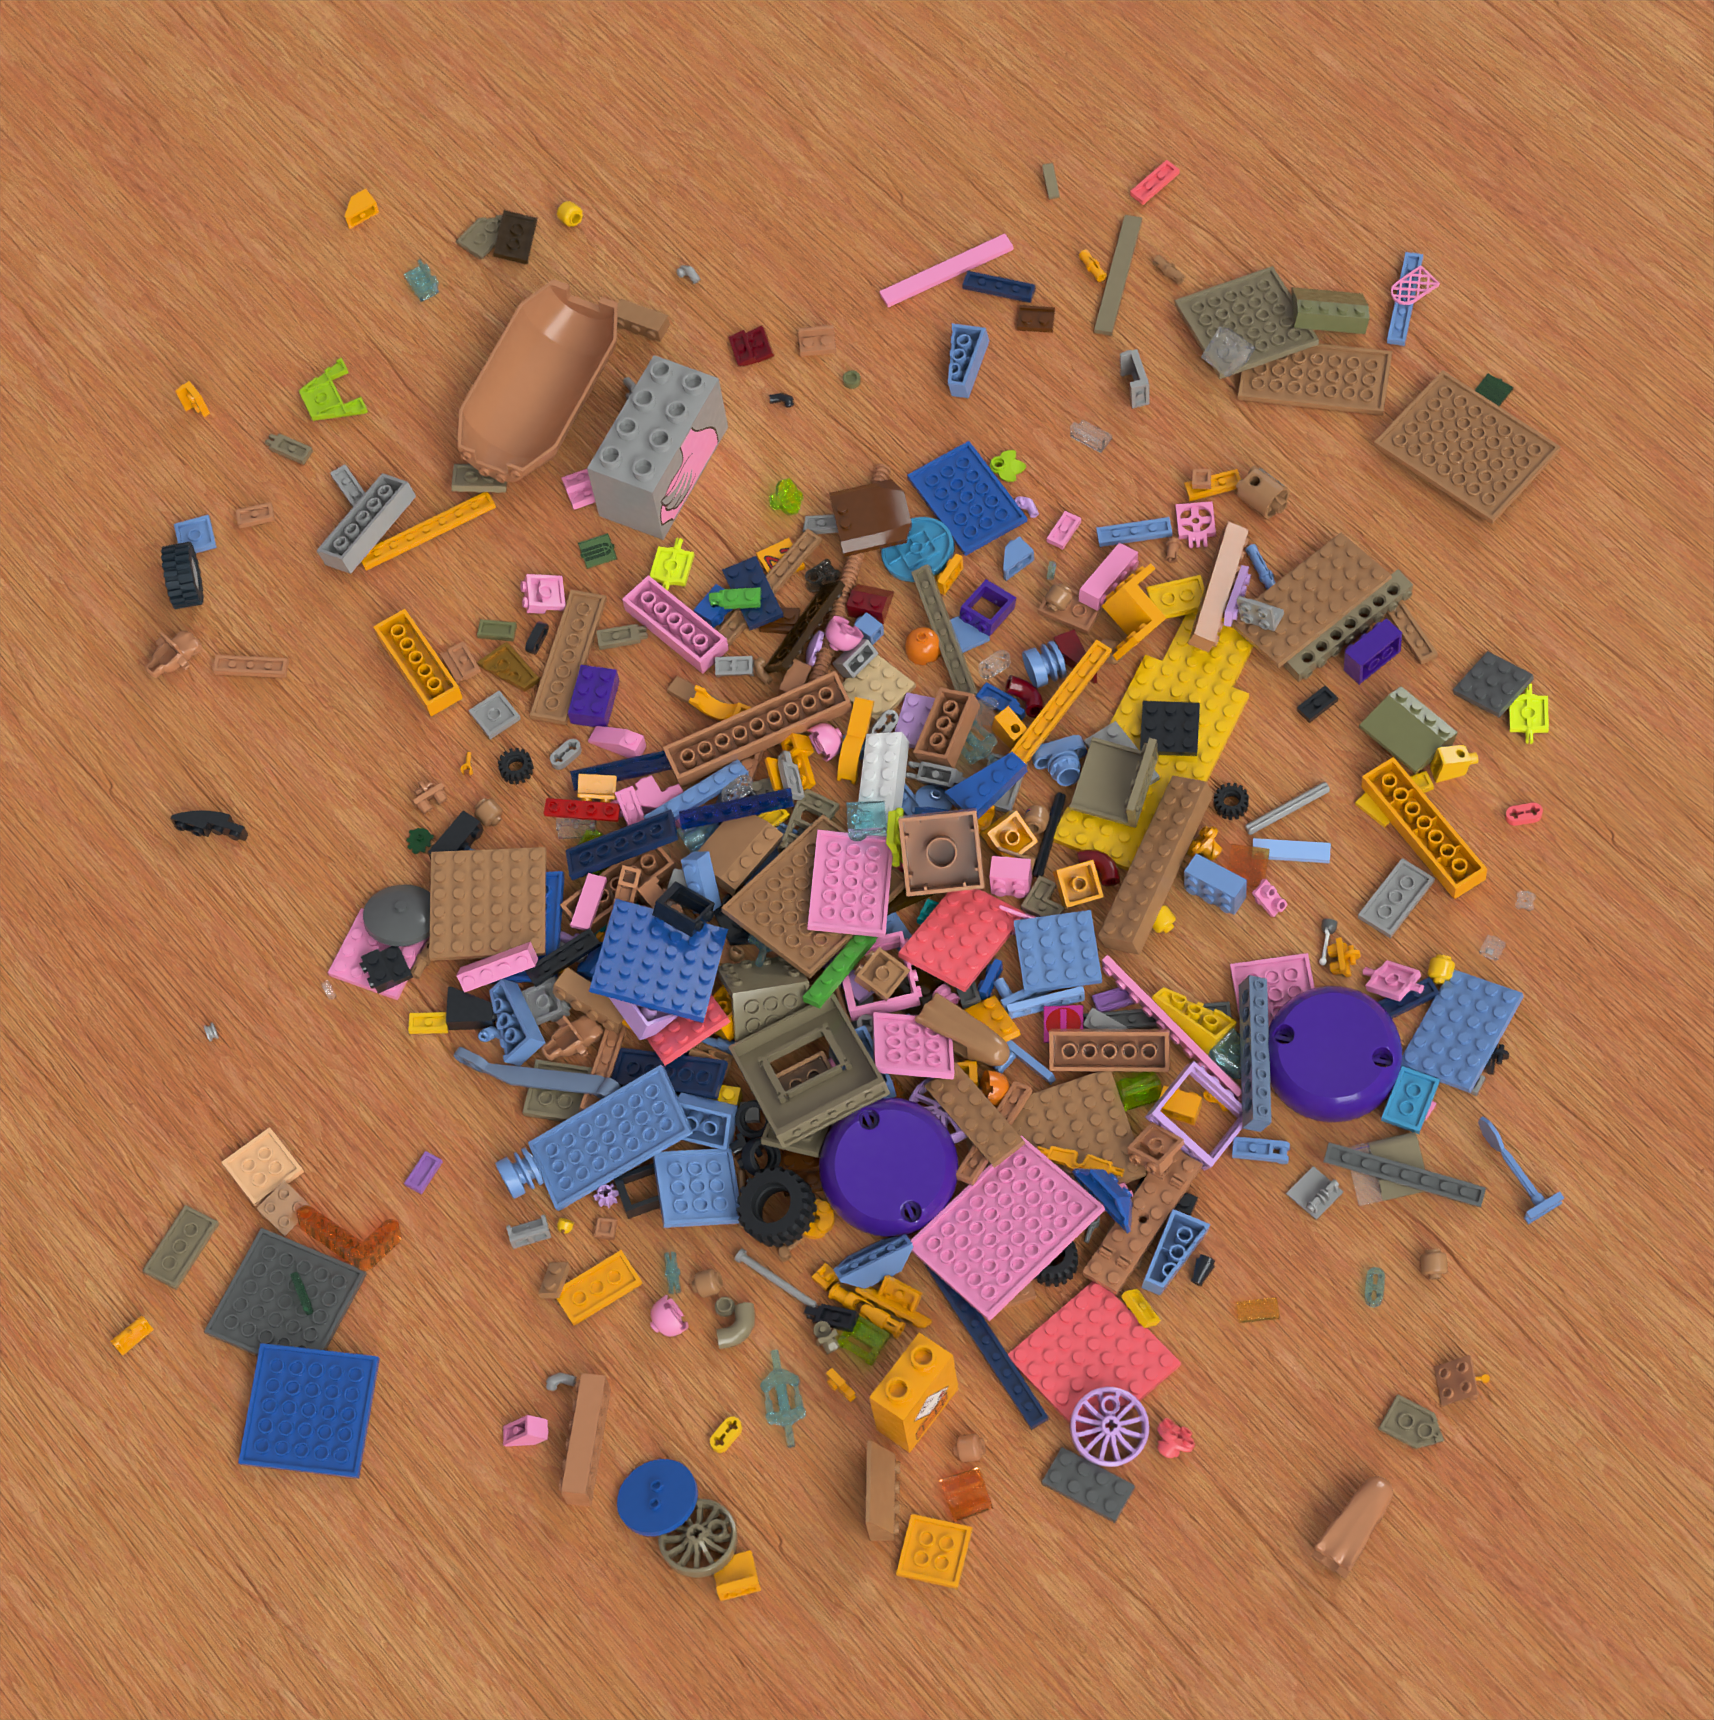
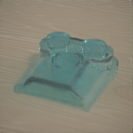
(865, 819)
(1227, 1054)

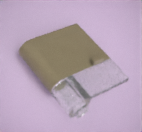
(1399, 1148)

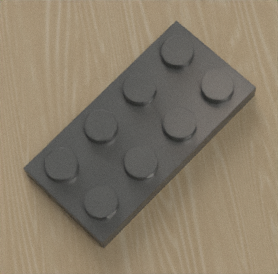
(1088, 1485)

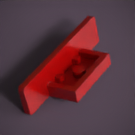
(582, 809)

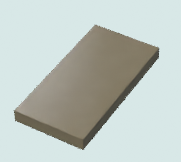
(180, 1247)

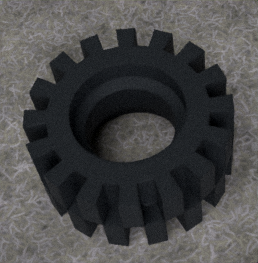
(515, 756)
(1231, 811)

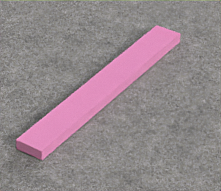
(946, 270)

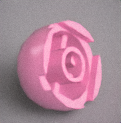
(841, 635)
(826, 740)
(667, 1317)

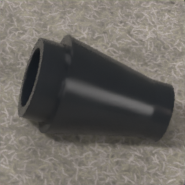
(1202, 1269)

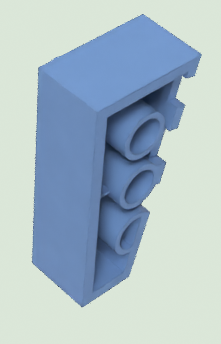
(516, 1023)
(1175, 1247)

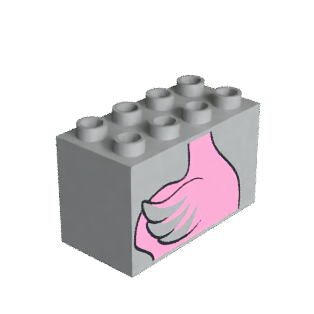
(658, 447)

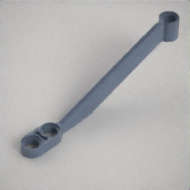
(540, 1078)

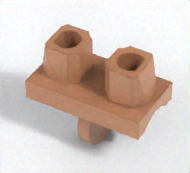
(422, 800)

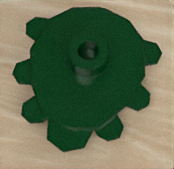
(419, 840)

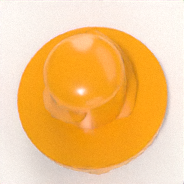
(1205, 844)

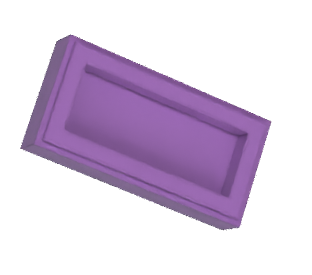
(1111, 1000)
(423, 1172)

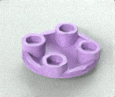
(814, 645)

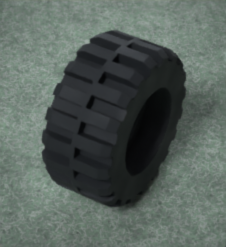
(760, 1190)

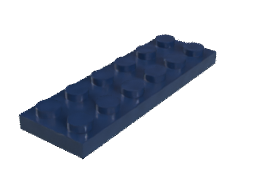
(621, 845)
(686, 1073)

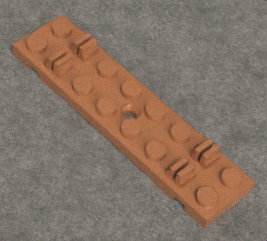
(1153, 1200)

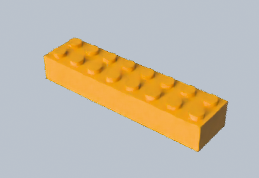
(1424, 828)

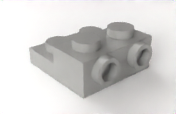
(544, 1004)

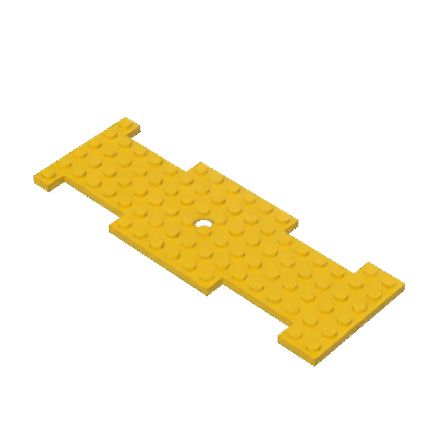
(1182, 676)

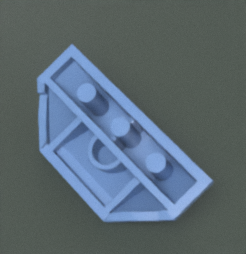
(875, 1262)

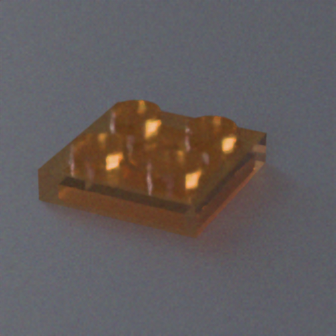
(1249, 863)

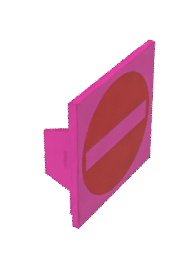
(1062, 1018)

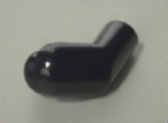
(782, 397)

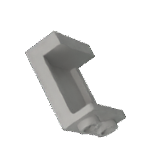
(1139, 389)

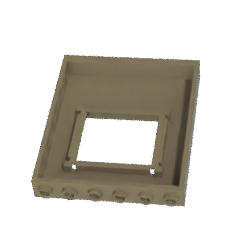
(821, 1098)

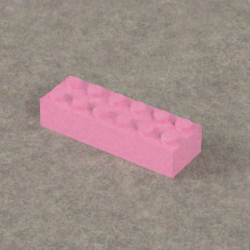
(675, 624)

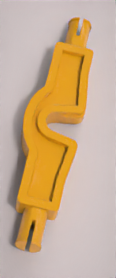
(1069, 1158)

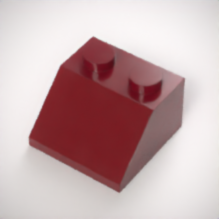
(869, 600)

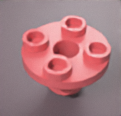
(1174, 1439)

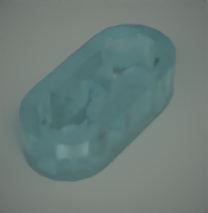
(1370, 1286)

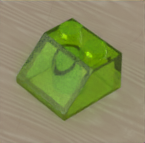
(1139, 1090)

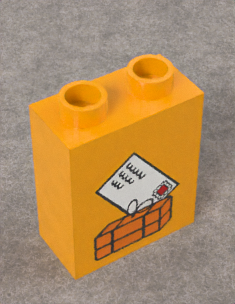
(914, 1392)

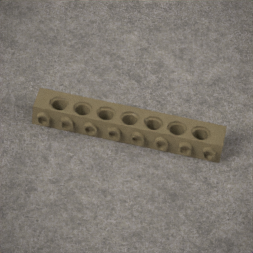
(1397, 584)

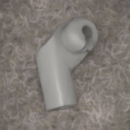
(630, 385)
(559, 1378)

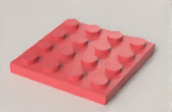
(685, 1033)

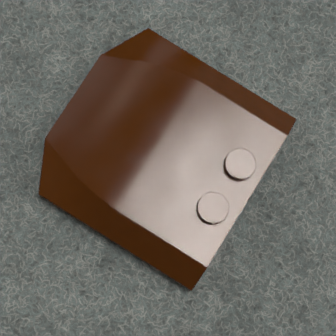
(871, 517)

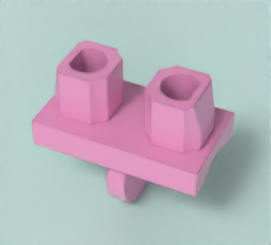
(1269, 898)

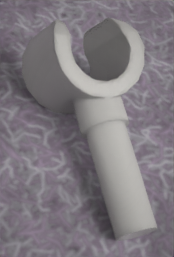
(1092, 1226)

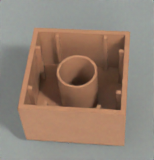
(941, 852)

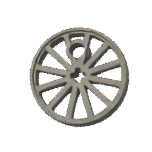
(706, 1534)

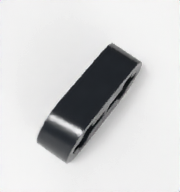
(537, 637)

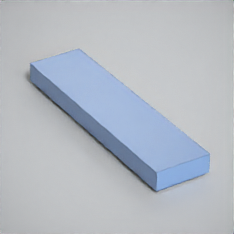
(1295, 850)
(1037, 1004)

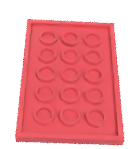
(960, 937)

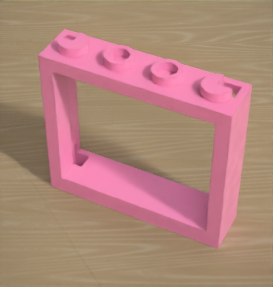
(906, 1001)

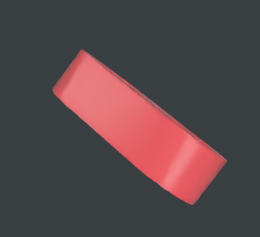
(1523, 813)

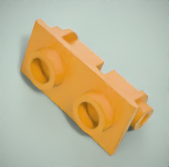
(132, 1335)

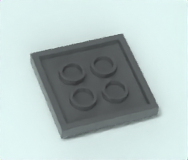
(1493, 684)

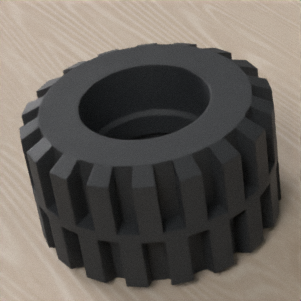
(1062, 1271)

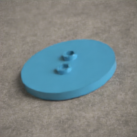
(927, 543)

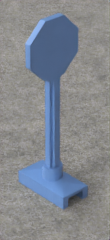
(1541, 1204)

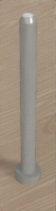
(742, 1257)

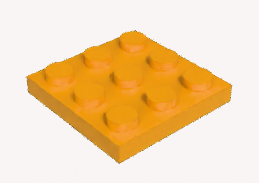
(934, 1551)

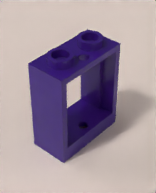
(995, 595)

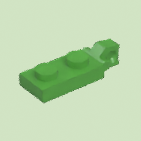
(736, 598)

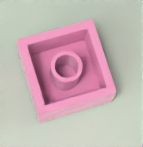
(1010, 876)

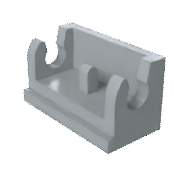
(734, 666)
(529, 1232)

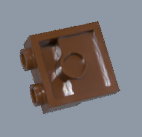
(803, 1165)

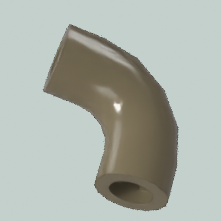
(740, 1329)

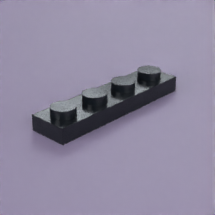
(563, 957)

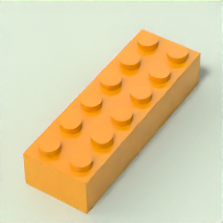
(418, 662)

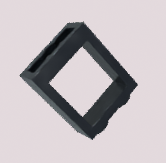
(691, 900)
(642, 1206)

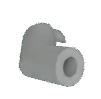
(688, 271)

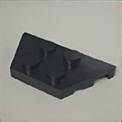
(736, 934)

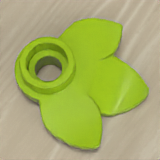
(1009, 466)

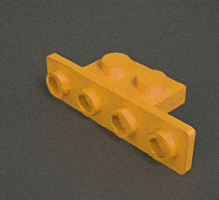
(897, 1298)

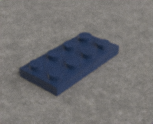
(750, 575)

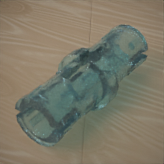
(672, 1272)

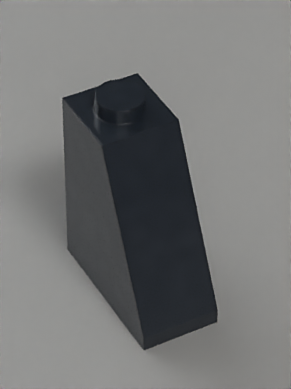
(468, 1011)

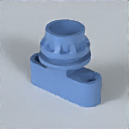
(1061, 759)

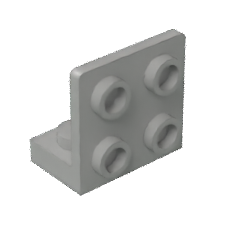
(1259, 613)

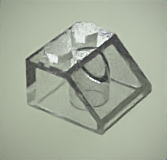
(1227, 351)

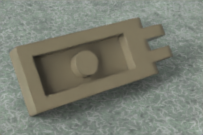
(289, 448)
(621, 636)

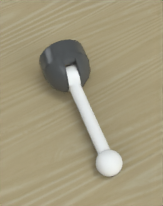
(1328, 927)

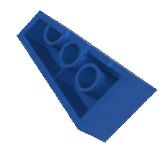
(987, 785)

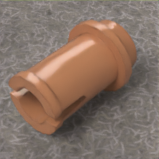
(1172, 549)

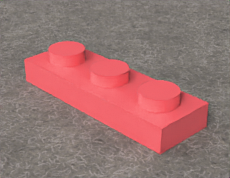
(1154, 182)

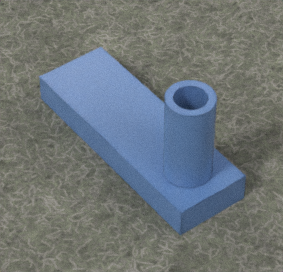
(1009, 998)
(1029, 1061)

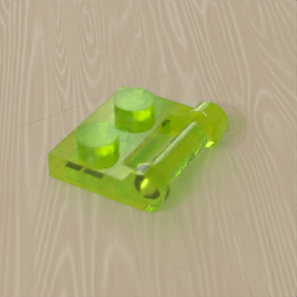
(867, 1334)

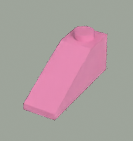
(618, 741)

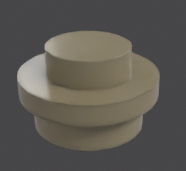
(724, 1306)

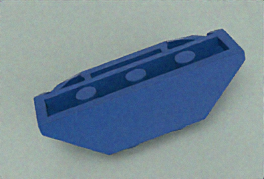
(1106, 1190)

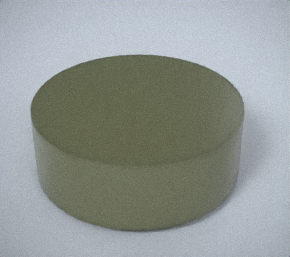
(851, 379)

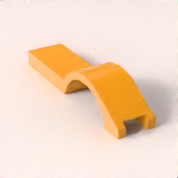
(713, 707)
(854, 739)

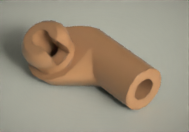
(760, 672)

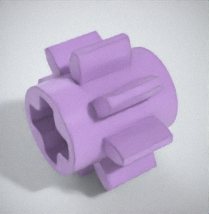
(610, 1199)

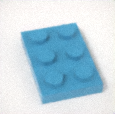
(1410, 1100)

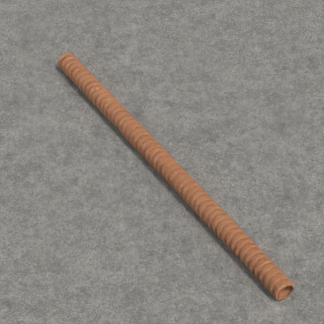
(849, 578)

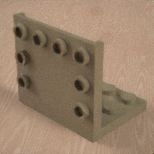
(1115, 781)
(762, 993)

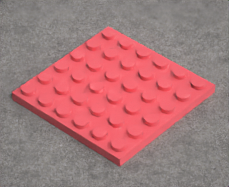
(1090, 1347)

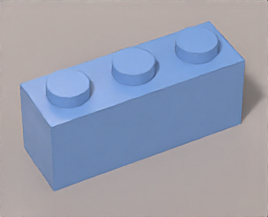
(701, 877)

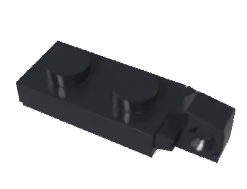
(836, 1317)

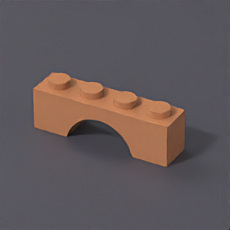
(627, 885)

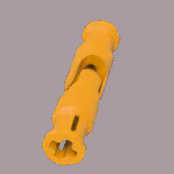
(877, 1316)

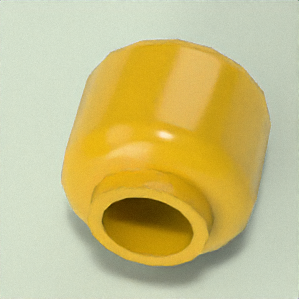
(569, 213)
(1164, 920)
(1441, 969)

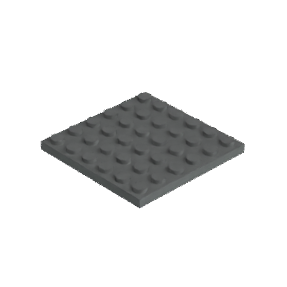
(264, 1302)

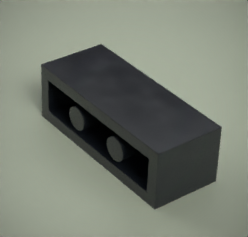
(459, 834)

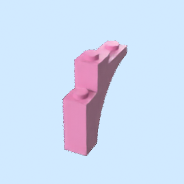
(651, 797)

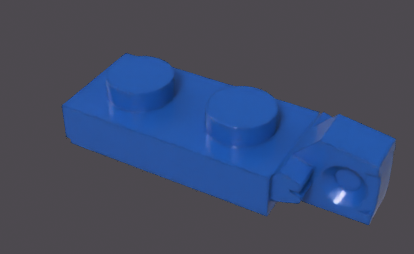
(1003, 698)

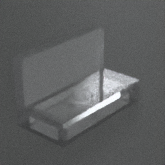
(1090, 435)

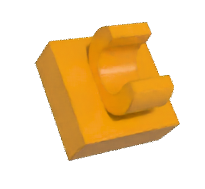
(825, 1277)

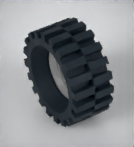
(182, 575)

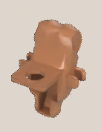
(173, 653)
(572, 1037)

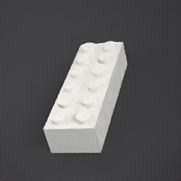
(884, 770)

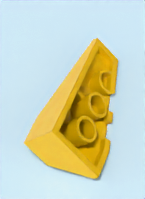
(1199, 1023)

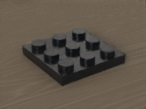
(1172, 725)

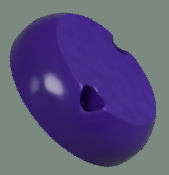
(1333, 1054)
(890, 1165)

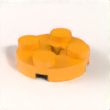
(822, 1225)

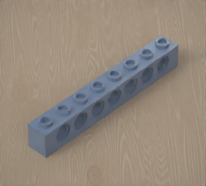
(1254, 1054)

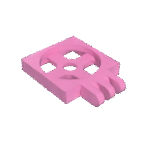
(1196, 535)

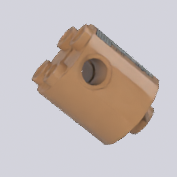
(1263, 492)

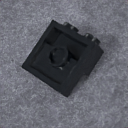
(385, 968)

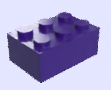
(1372, 651)
(593, 696)

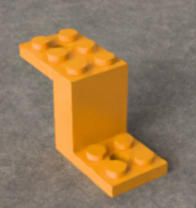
(1133, 610)

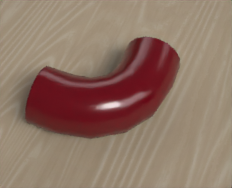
(1027, 693)
(1104, 865)

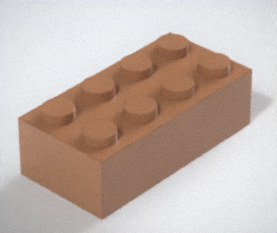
(946, 727)

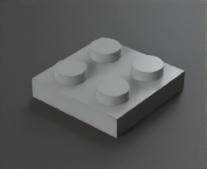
(494, 714)

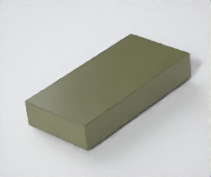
(496, 630)

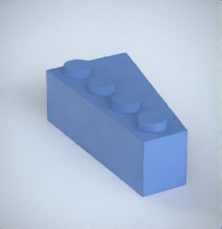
(966, 356)

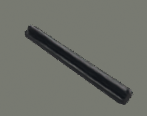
(1048, 836)

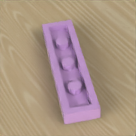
(1239, 589)

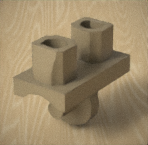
(825, 1337)

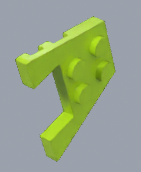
(323, 398)

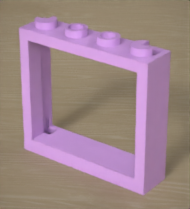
(1223, 1095)

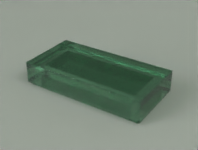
(302, 1294)

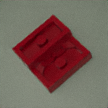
(751, 346)

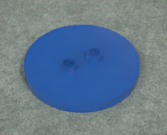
(657, 1497)

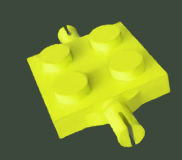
(672, 565)
(1529, 714)
(893, 836)

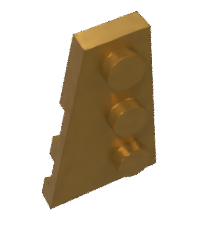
(509, 667)

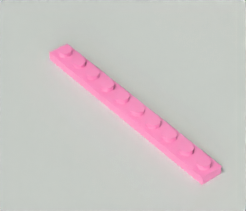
(1177, 1035)

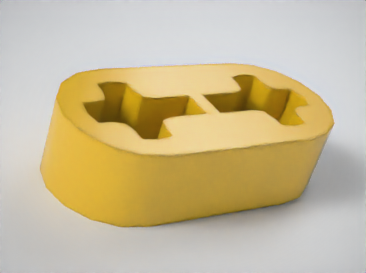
(729, 1437)

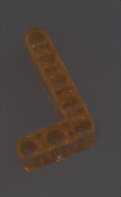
(360, 1254)

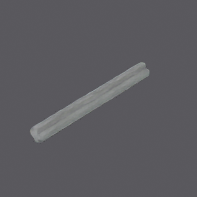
(1287, 808)

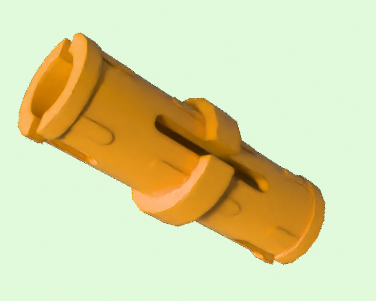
(1092, 265)

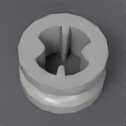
(211, 1032)

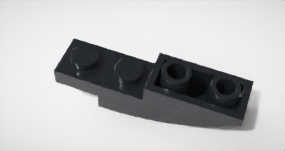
(204, 822)

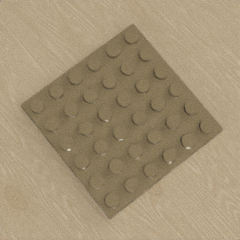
(1254, 308)

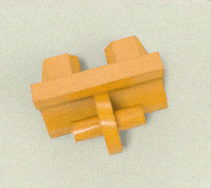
(1346, 956)

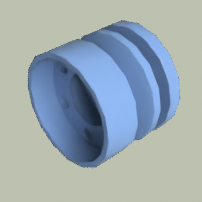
(1047, 663)
(519, 1173)

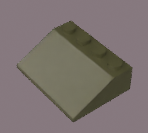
(1330, 310)
(1408, 729)

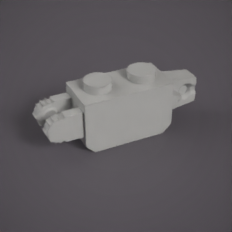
(935, 774)

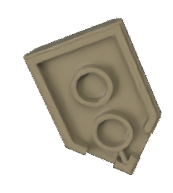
(480, 236)
(1411, 1424)

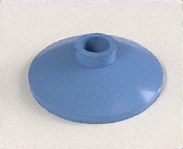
(932, 797)

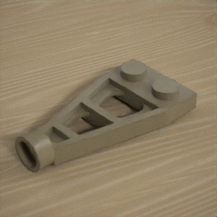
(813, 803)

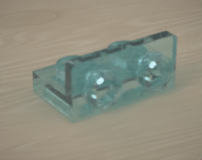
(422, 282)

